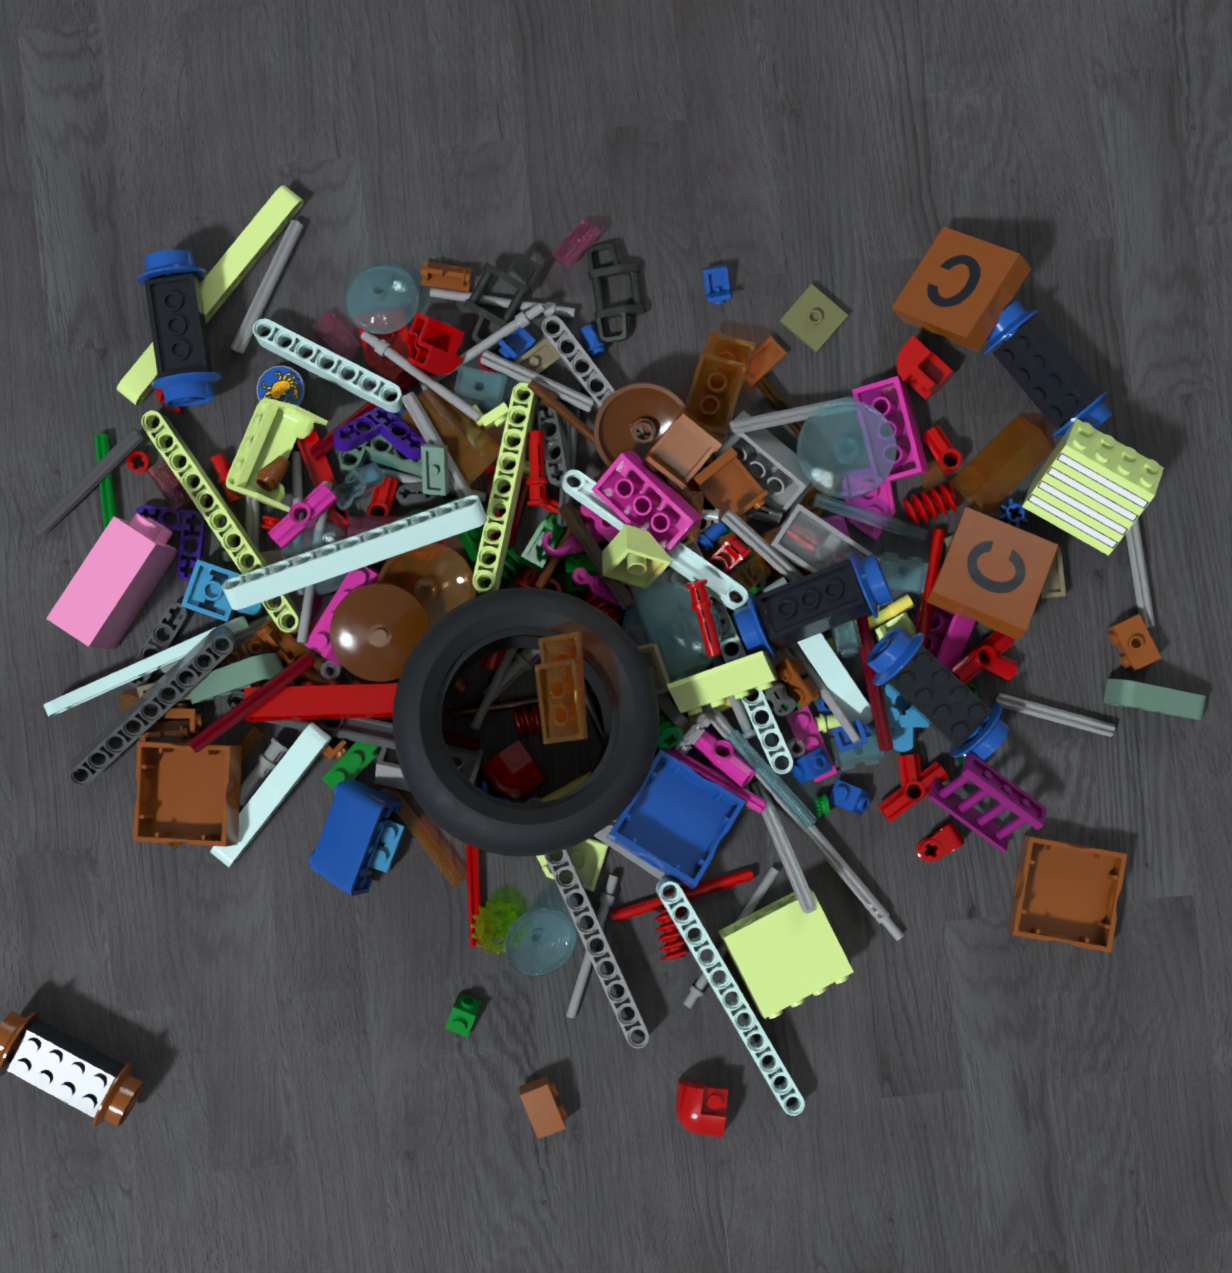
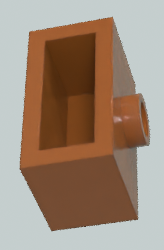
(1133, 643)
(542, 1107)

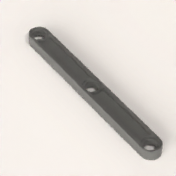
(359, 730)

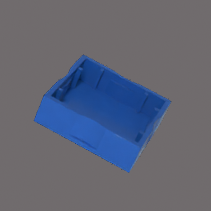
(676, 820)

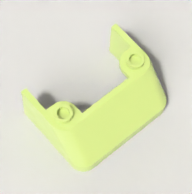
(268, 435)

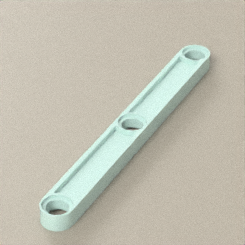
(682, 558)
(135, 671)

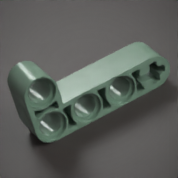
(369, 451)
(236, 677)
(1154, 698)

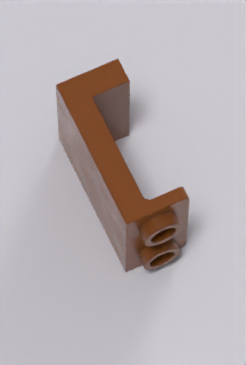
(682, 450)
(730, 485)

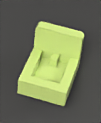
(494, 417)
(902, 620)

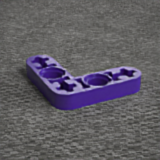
(385, 425)
(182, 525)

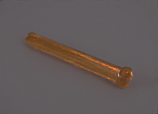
(426, 840)

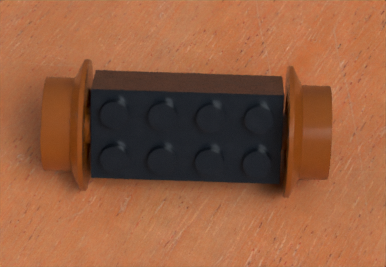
(67, 1069)

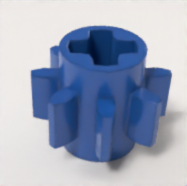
(1020, 512)

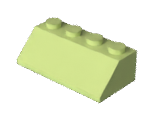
(723, 682)

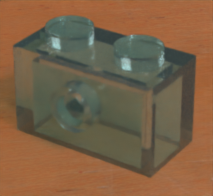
(481, 387)
(904, 574)
(866, 753)

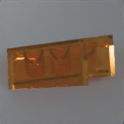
(719, 381)
(466, 441)
(1002, 464)
(561, 688)

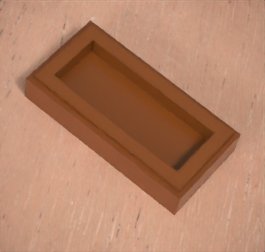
(764, 359)

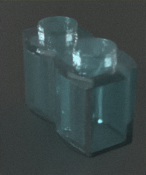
(358, 485)
(847, 639)

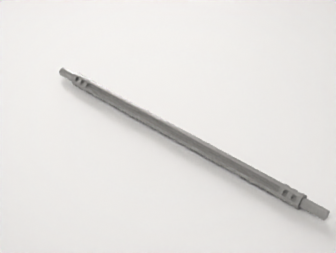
(870, 902)

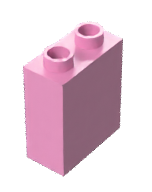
(114, 581)

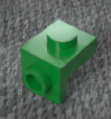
(463, 1014)

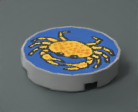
(281, 384)

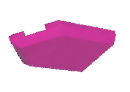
(878, 501)

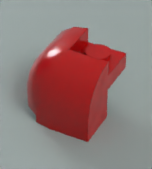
(434, 345)
(922, 368)
(513, 772)
(701, 1108)

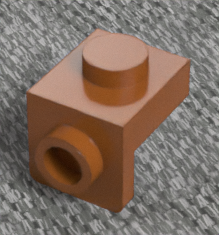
(182, 711)
(335, 752)

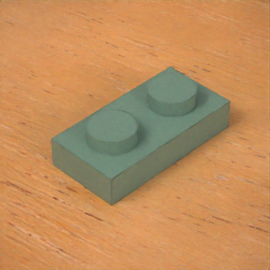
(435, 469)

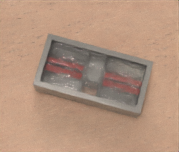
(813, 542)

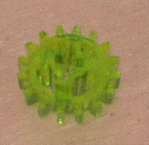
(487, 927)

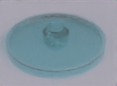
(846, 449)
(666, 618)

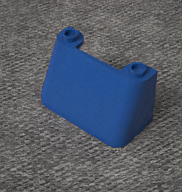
(352, 835)

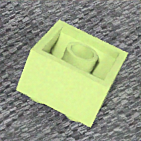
(634, 557)

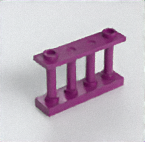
(998, 787)

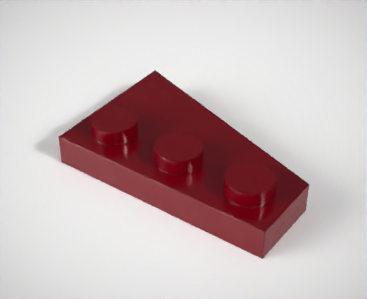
(520, 506)

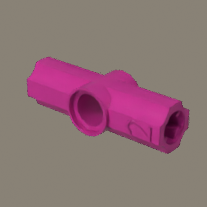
(315, 504)
(731, 764)

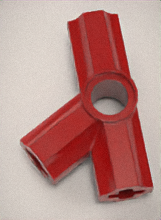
(992, 660)
(911, 774)

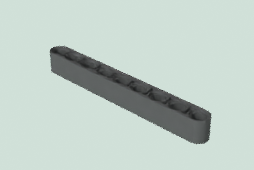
(146, 716)

